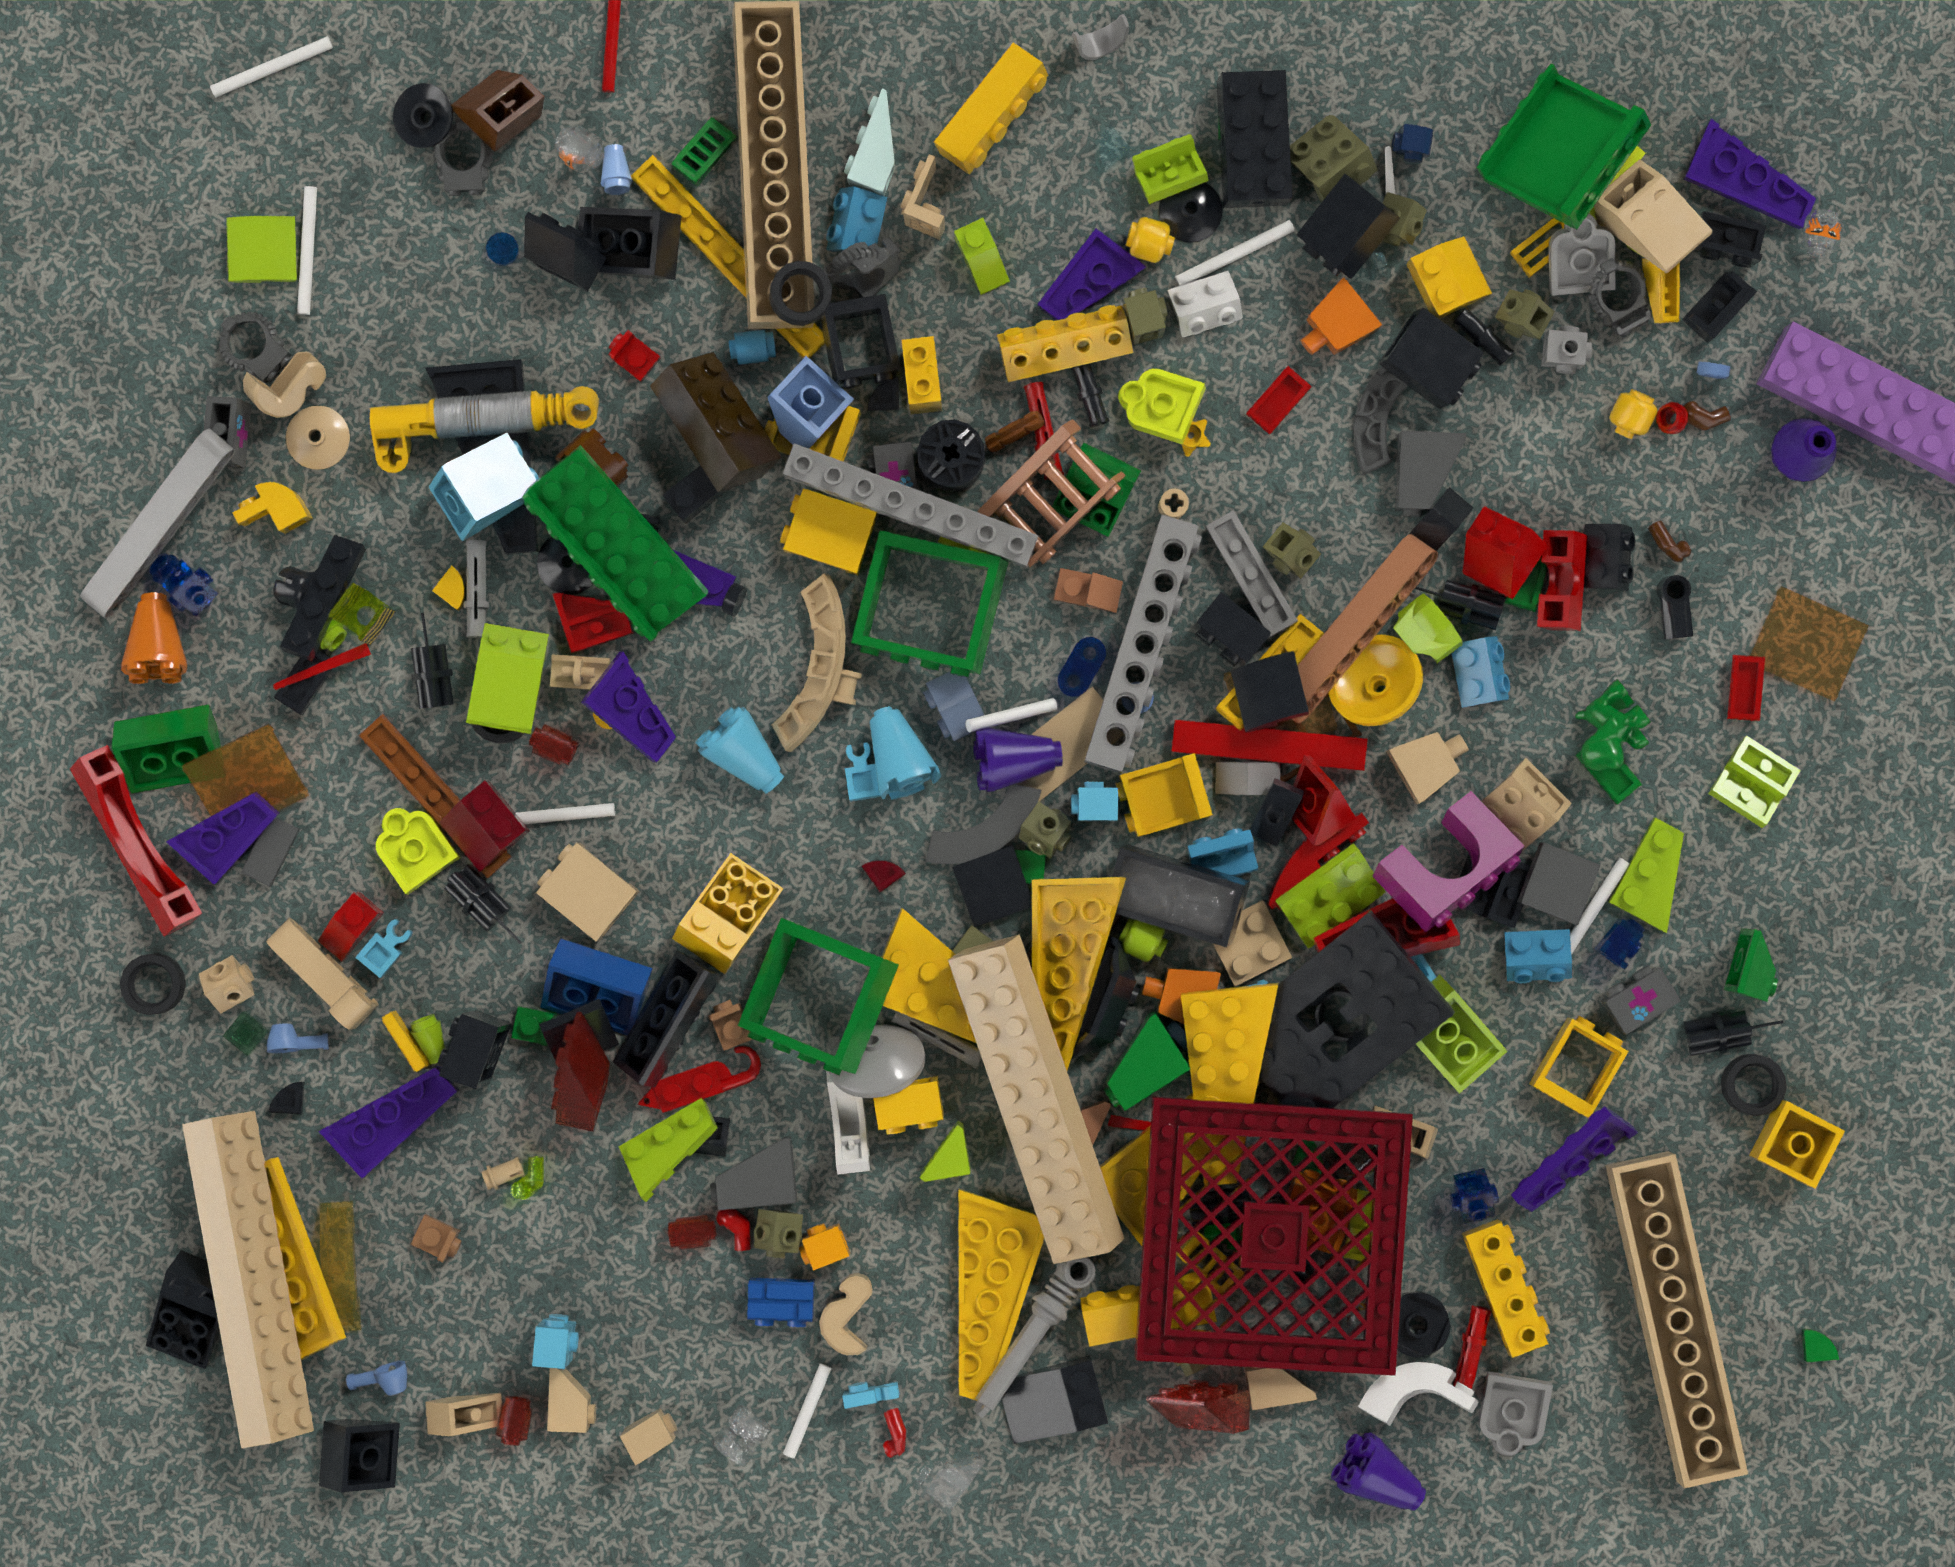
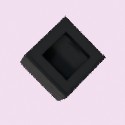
(717, 1142)

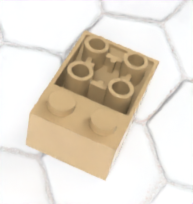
(1651, 216)

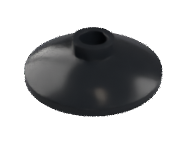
(410, 113)
(1194, 226)
(555, 576)

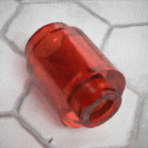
(553, 745)
(691, 1232)
(514, 1420)

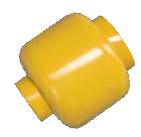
(1149, 239)
(1633, 413)

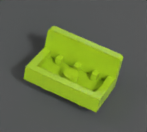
(1169, 169)

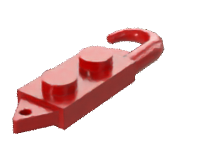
(700, 1083)

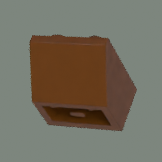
(500, 107)

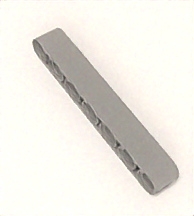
(157, 522)

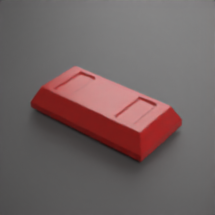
(1278, 400)
(1746, 687)

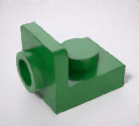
(527, 1024)

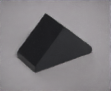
(1442, 519)

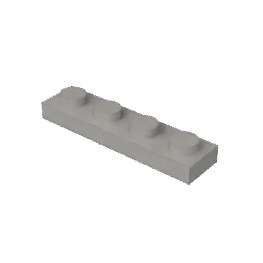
(1251, 573)

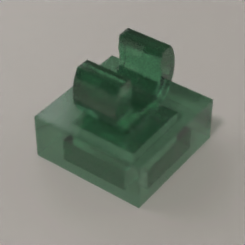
(246, 1033)

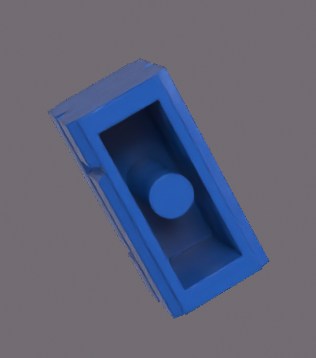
(781, 1301)

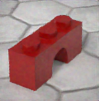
(1565, 558)

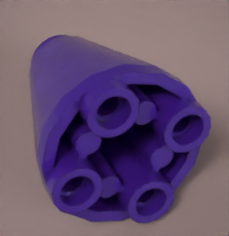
(1797, 454)
(1013, 757)
(1377, 1474)

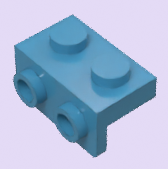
(855, 218)
(1480, 672)
(1227, 854)
(1538, 955)

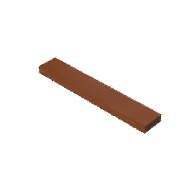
(416, 775)

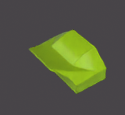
(1427, 629)

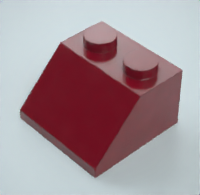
(484, 825)

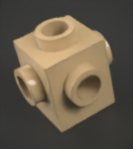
(227, 983)

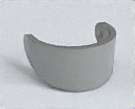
(1102, 41)

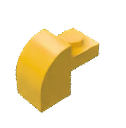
(280, 502)

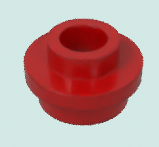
(1666, 412)

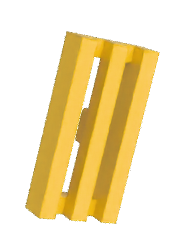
(1523, 261)
(405, 1041)

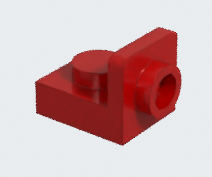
(633, 355)

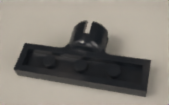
(316, 595)

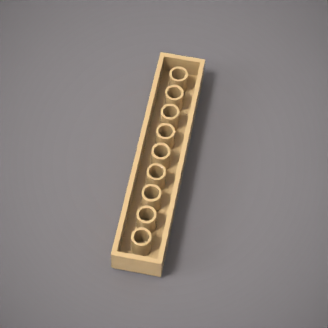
(772, 156)
(1036, 1099)
(248, 1279)
(1676, 1319)

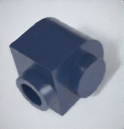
(1413, 142)

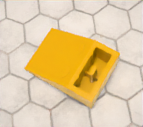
(727, 913)

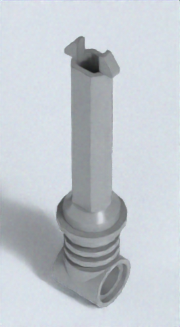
(1047, 1311)

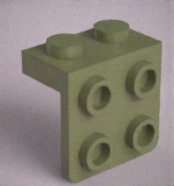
(1329, 153)

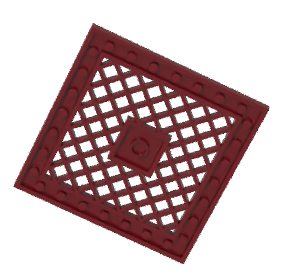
(1274, 1236)

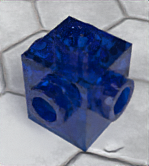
(189, 588)
(1474, 1196)

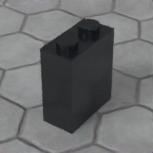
(1347, 227)
(1432, 359)

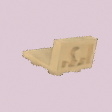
(924, 217)
(1527, 803)

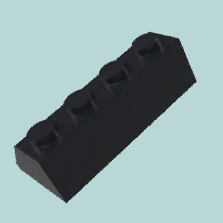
(666, 1019)

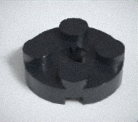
(1436, 1329)

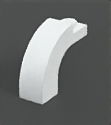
(849, 1130)
(1390, 1392)

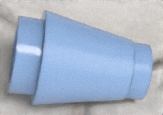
(615, 171)

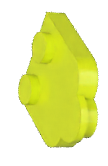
(1161, 403)
(413, 848)

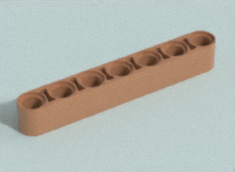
(1363, 618)

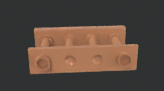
(1042, 462)

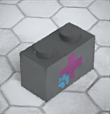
(231, 421)
(894, 462)
(1640, 999)

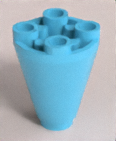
(741, 750)

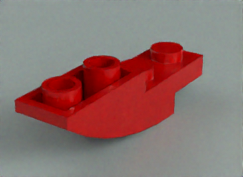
(1306, 856)

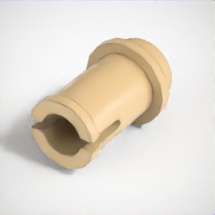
(502, 1173)

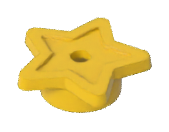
(1199, 438)

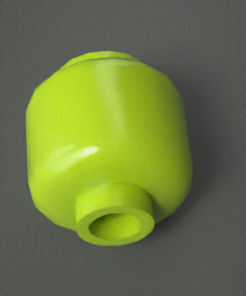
(1142, 940)

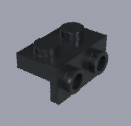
(1732, 240)
(1608, 556)

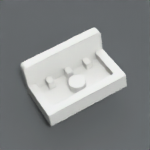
(1205, 304)

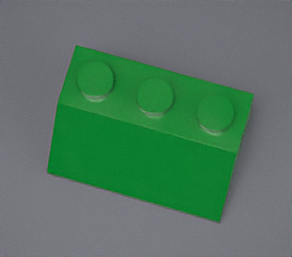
(157, 746)

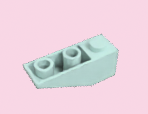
(874, 160)

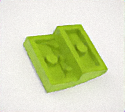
(261, 249)
(1754, 781)

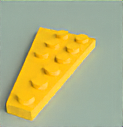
(1067, 947)
(311, 1303)

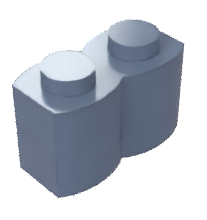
(954, 702)

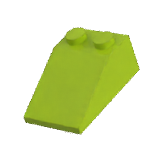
(507, 678)
(1462, 1044)

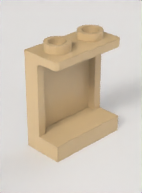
(586, 891)

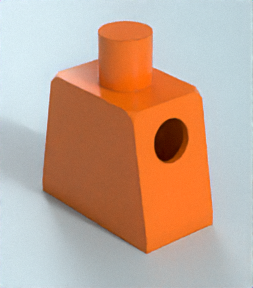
(1340, 320)
(1175, 983)

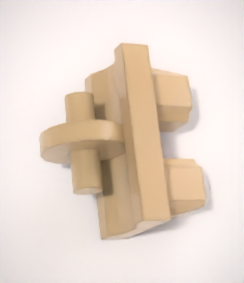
(576, 671)

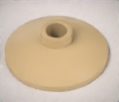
(333, 440)

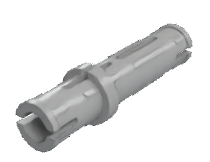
(476, 550)
(944, 1040)

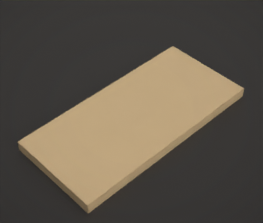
(1074, 730)

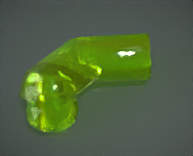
(532, 1181)

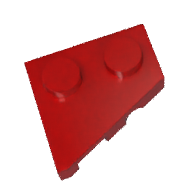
(590, 621)

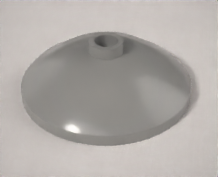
(887, 1066)

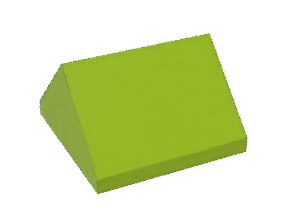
(950, 1158)

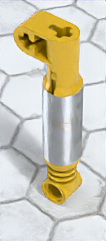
(472, 417)

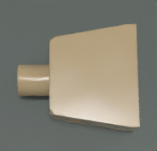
(1427, 763)

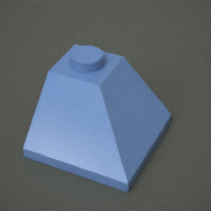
(807, 403)

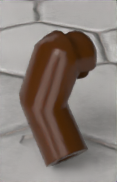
(1704, 419)
(1666, 543)

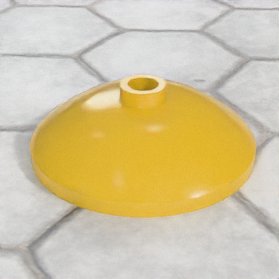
(1382, 663)

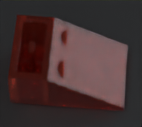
(581, 1078)
(1204, 1406)

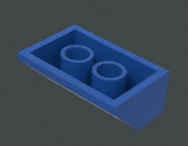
(585, 974)

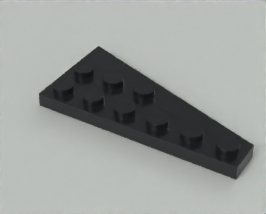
(518, 528)

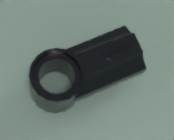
(1675, 612)

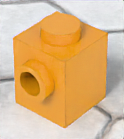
(823, 1246)

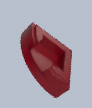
(883, 873)

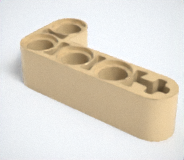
(322, 974)

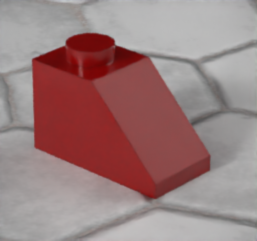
(350, 925)

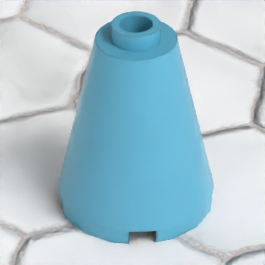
(899, 756)

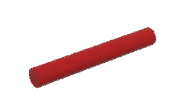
(611, 46)

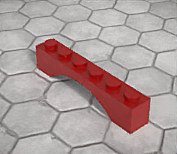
(109, 798)

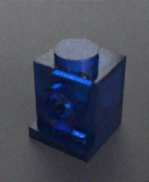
(1621, 942)

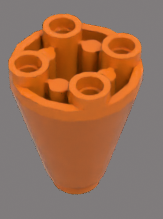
(154, 643)

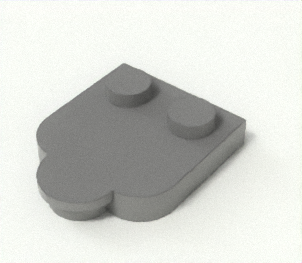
(1577, 257)
(1514, 1411)

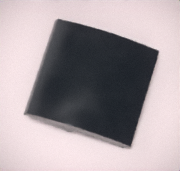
(1269, 691)
(1500, 900)

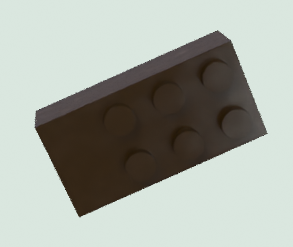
(715, 421)

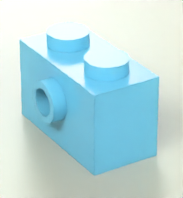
(1095, 802)
(555, 1342)

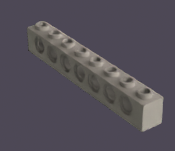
(910, 505)
(1168, 533)

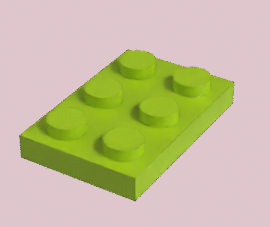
(1330, 895)

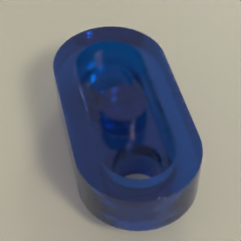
(1081, 667)

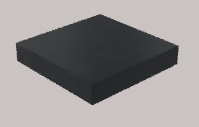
(993, 886)
(596, 1017)

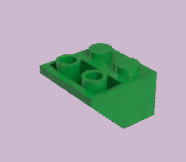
(1105, 513)

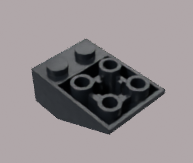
(186, 1313)

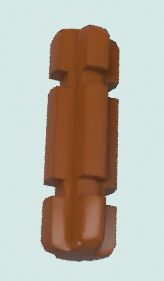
(1014, 431)

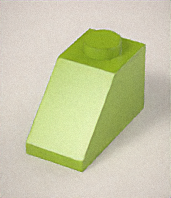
(981, 256)

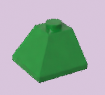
(1752, 967)

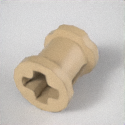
(1181, 498)
(846, 687)

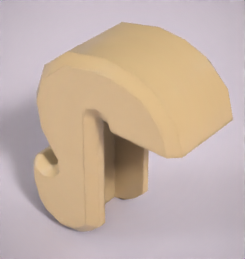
(289, 388)
(841, 1310)

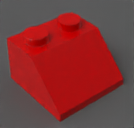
(1500, 552)

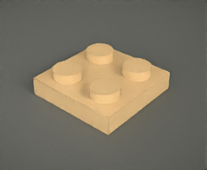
(1255, 946)

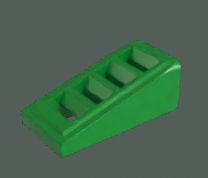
(689, 173)

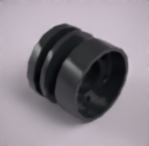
(956, 474)

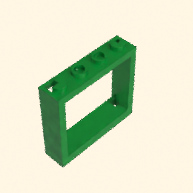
(996, 571)
(862, 1018)

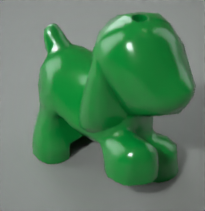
(1613, 727)

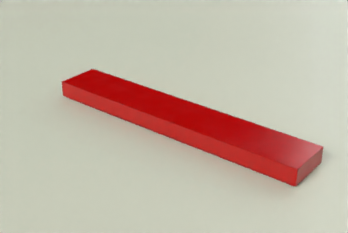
(1269, 745)

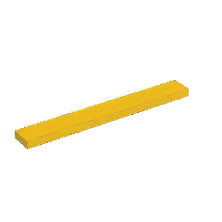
(712, 240)

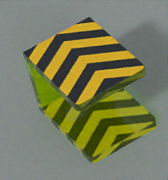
(348, 606)

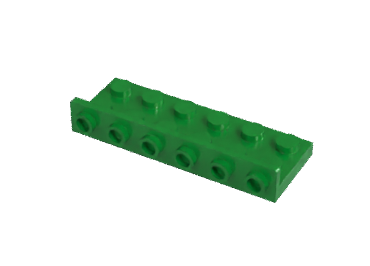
(613, 543)

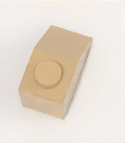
(1275, 1388)
(568, 1404)
(462, 1414)
(648, 1435)

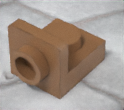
(725, 1023)
(437, 1238)

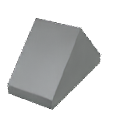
(1245, 777)

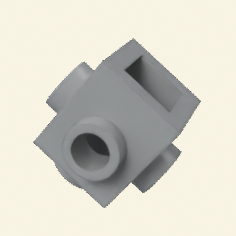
(1555, 354)

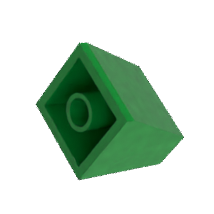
(1145, 1065)

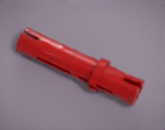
(1037, 402)
(1472, 1345)

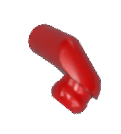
(738, 1225)
(897, 1431)

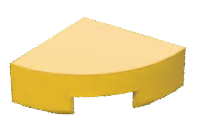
(451, 588)

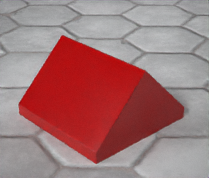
(1322, 807)

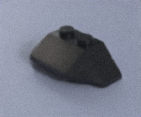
(1107, 1002)

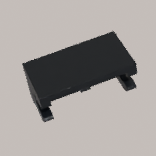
(1719, 306)

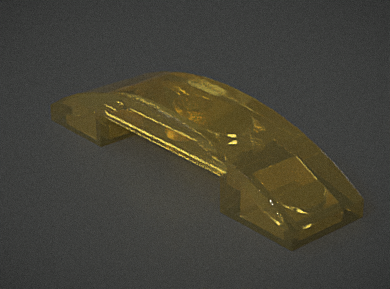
(338, 1261)

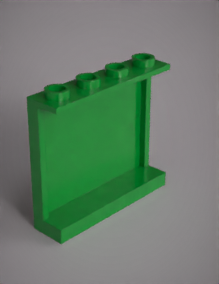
(1562, 148)

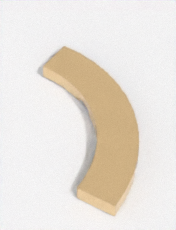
(824, 664)

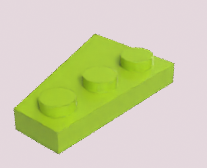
(1651, 877)
(663, 1146)

